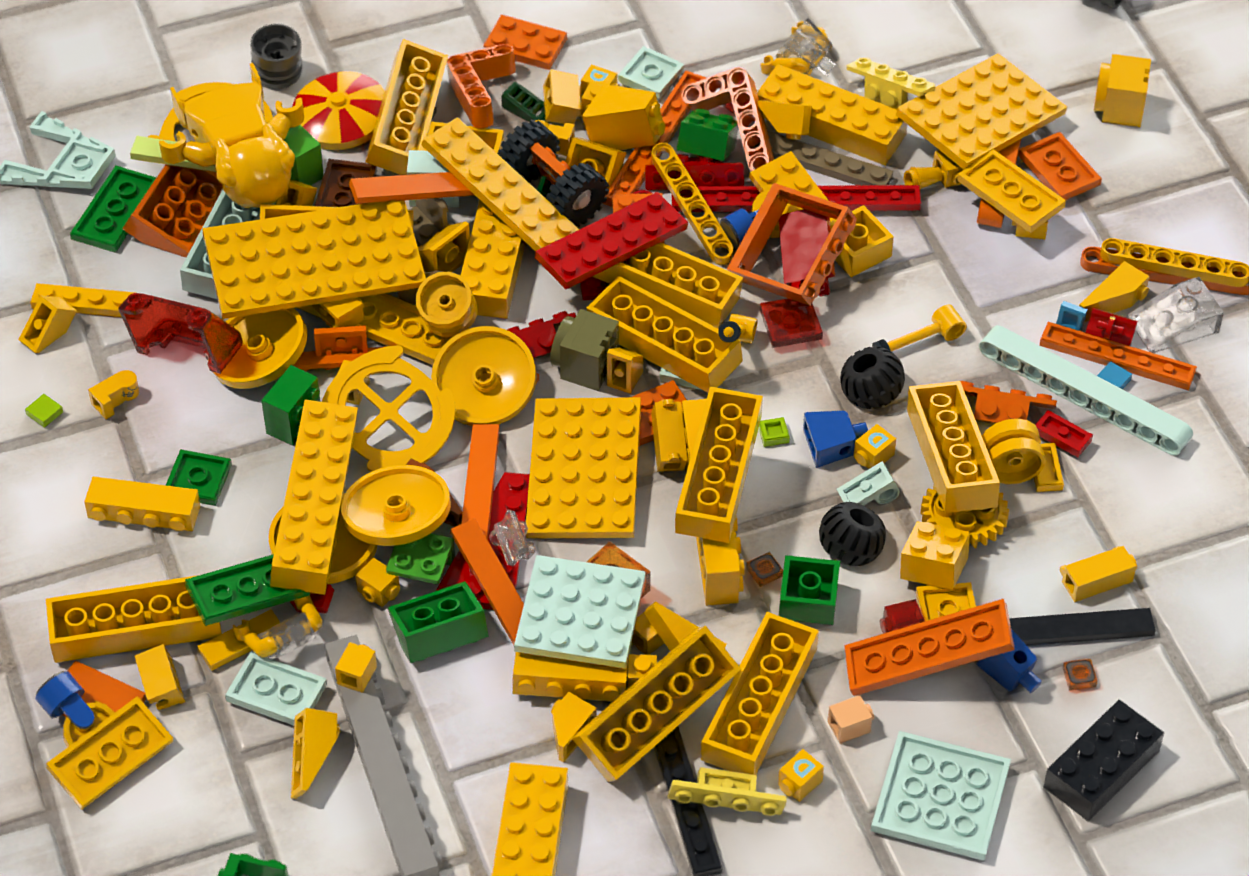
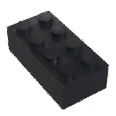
(1103, 760)

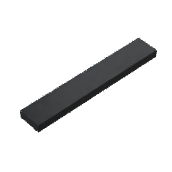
(1084, 626)
(689, 816)

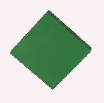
(200, 472)

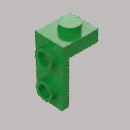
(249, 866)

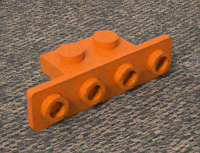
(334, 347)
(997, 406)

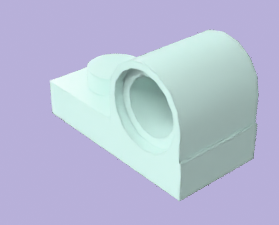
(872, 484)

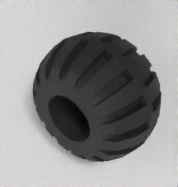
(872, 377)
(852, 534)

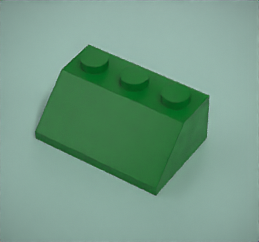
(438, 622)

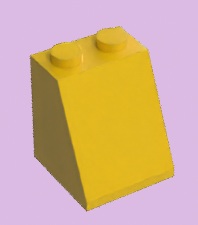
(624, 118)

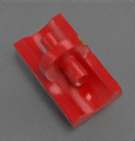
(1111, 326)

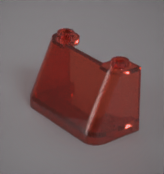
(160, 320)

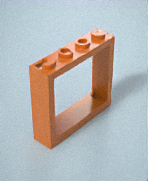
(764, 225)

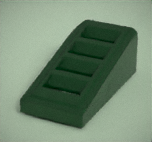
(515, 95)

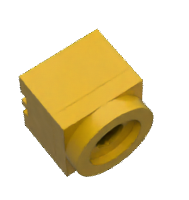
(1122, 90)

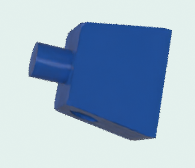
(831, 435)
(1013, 667)

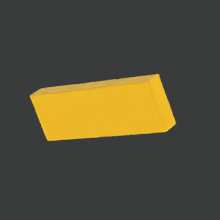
(226, 647)

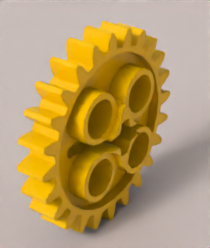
(980, 523)

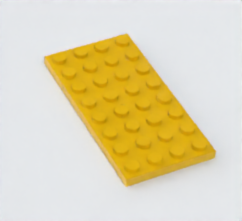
(313, 258)

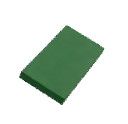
(111, 209)
(237, 591)

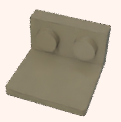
(429, 218)

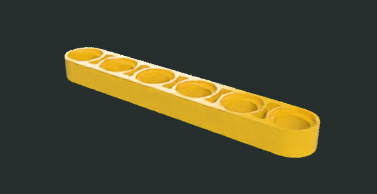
(689, 204)
(1174, 266)

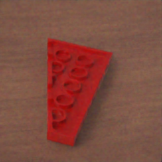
(509, 494)

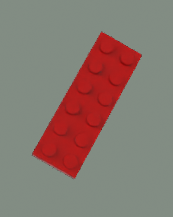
(611, 240)

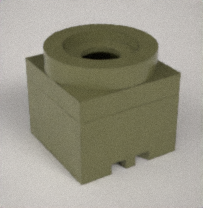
(582, 348)

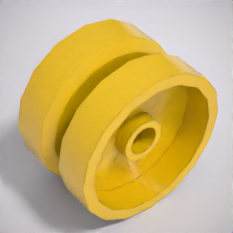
(446, 304)
(1015, 450)

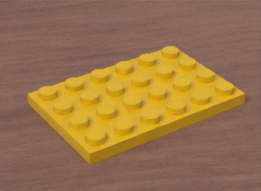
(981, 110)
(584, 468)

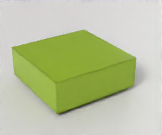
(44, 410)
(774, 432)

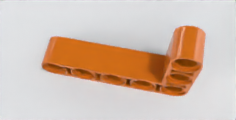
(468, 71)
(744, 114)

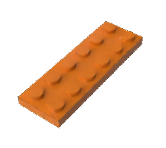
(929, 647)

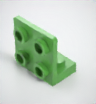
(422, 559)

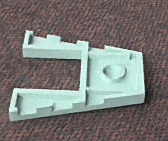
(76, 166)

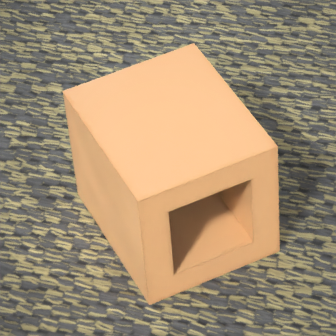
(850, 719)

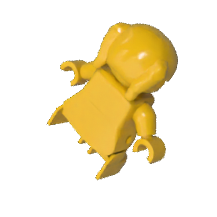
(235, 138)

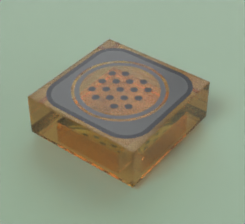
(764, 569)
(1080, 674)

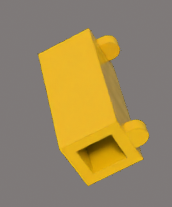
(669, 435)
(1098, 573)

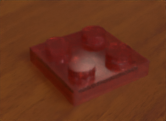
(790, 322)

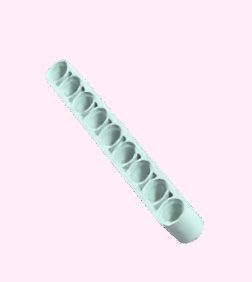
(1086, 390)

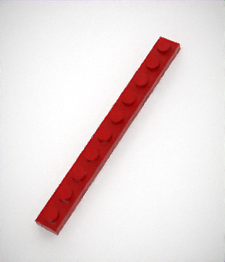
(852, 196)

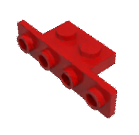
(702, 170)
(540, 334)

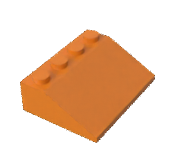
(175, 209)

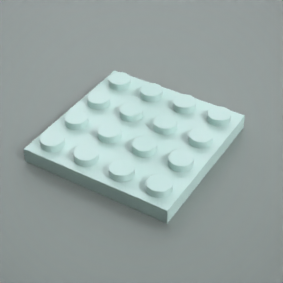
(580, 611)
(941, 795)

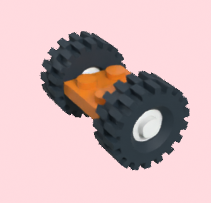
(574, 190)

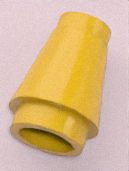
(922, 176)

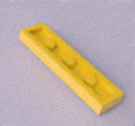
(84, 300)

